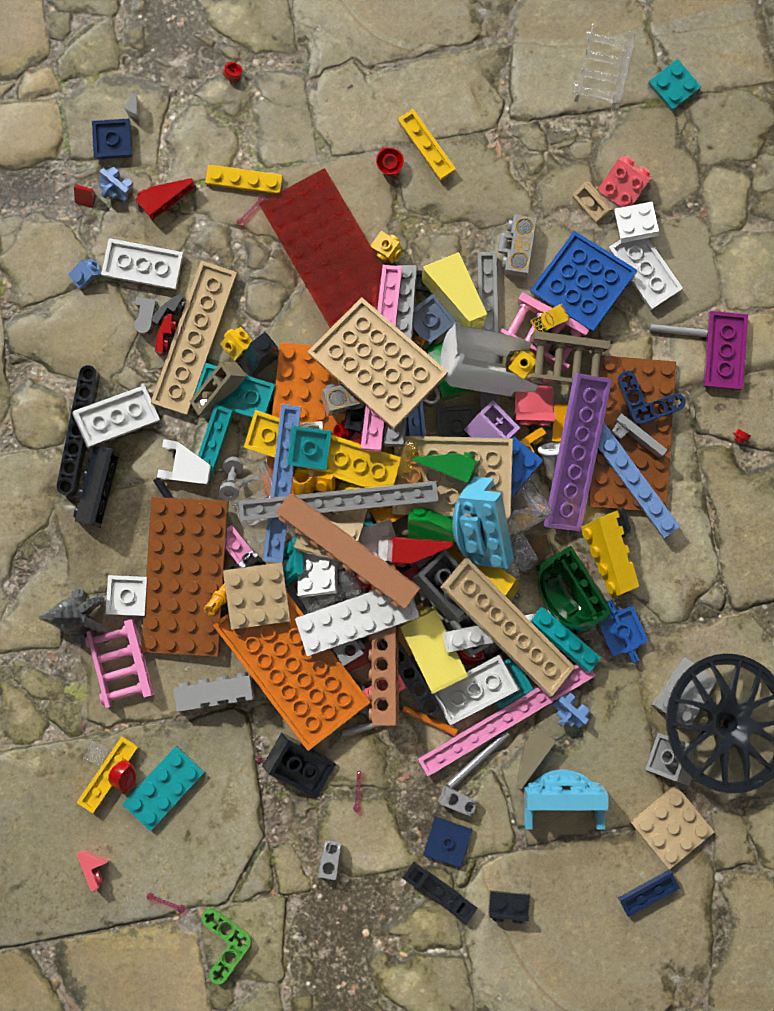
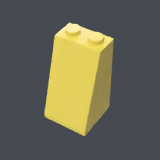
(455, 290)
(428, 648)

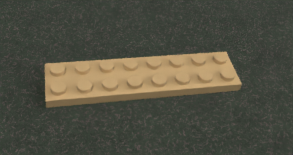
(194, 337)
(507, 627)

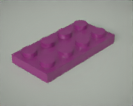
(725, 350)

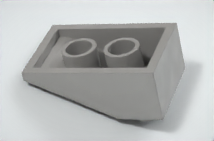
(685, 712)

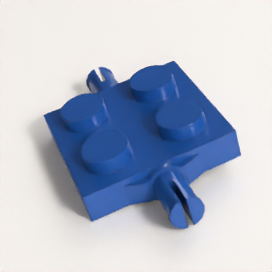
(622, 631)

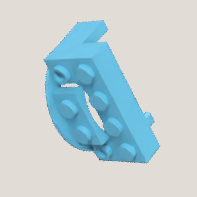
(496, 547)
(582, 796)

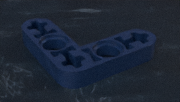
(641, 405)

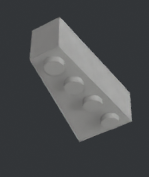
(214, 693)

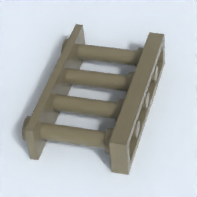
(560, 342)

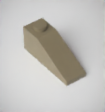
(218, 386)
(533, 752)

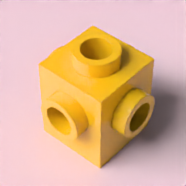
(387, 247)
(236, 343)
(517, 368)

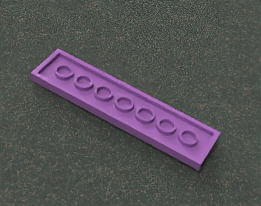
(578, 451)

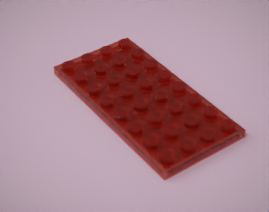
(325, 245)

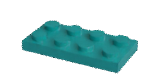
(249, 396)
(163, 788)

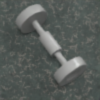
(230, 491)

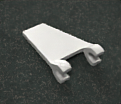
(187, 465)

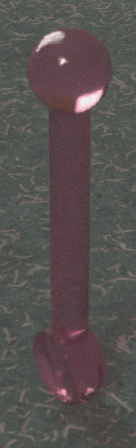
(240, 221)
(356, 808)
(181, 908)

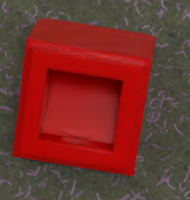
(84, 196)

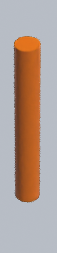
(429, 720)

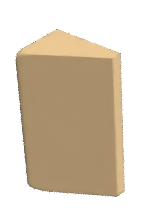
(592, 201)

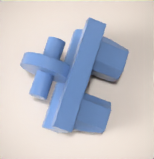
(113, 187)
(569, 713)

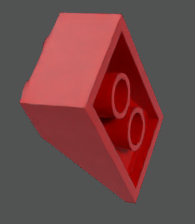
(407, 550)

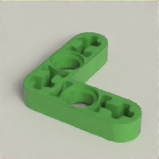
(233, 945)

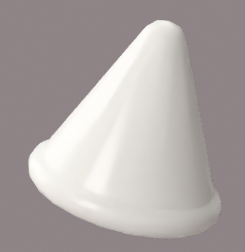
(550, 453)

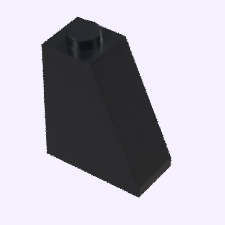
(259, 355)

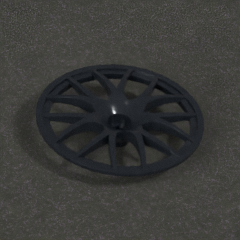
(736, 723)

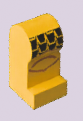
(550, 318)

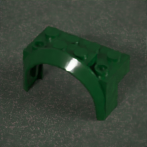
(557, 598)

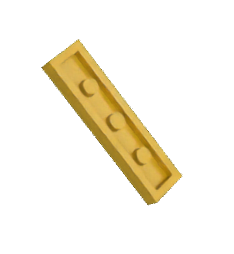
(426, 144)
(243, 179)
(100, 784)

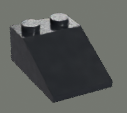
(298, 766)

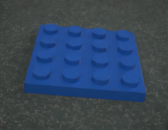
(584, 281)

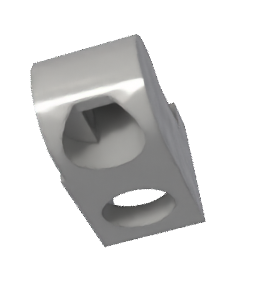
(147, 309)
(457, 801)
(330, 860)

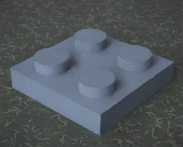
(431, 319)

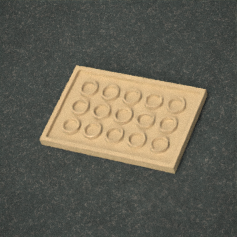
(377, 363)
(494, 459)

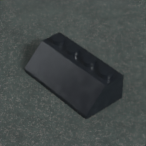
(96, 487)

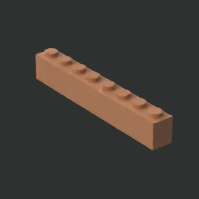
(348, 550)

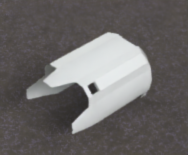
(472, 365)

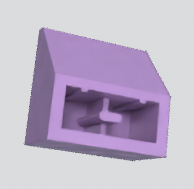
(492, 423)

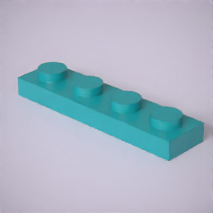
(215, 436)
(565, 640)

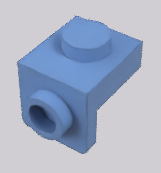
(85, 272)

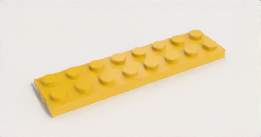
(344, 457)

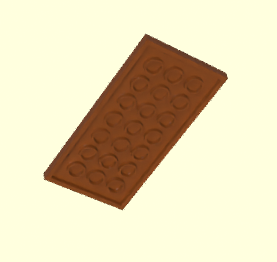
(656, 381)
(183, 574)

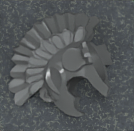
(73, 615)

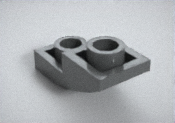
(173, 305)

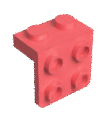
(625, 182)
(535, 407)

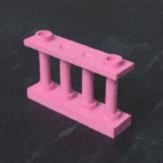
(530, 304)
(139, 668)

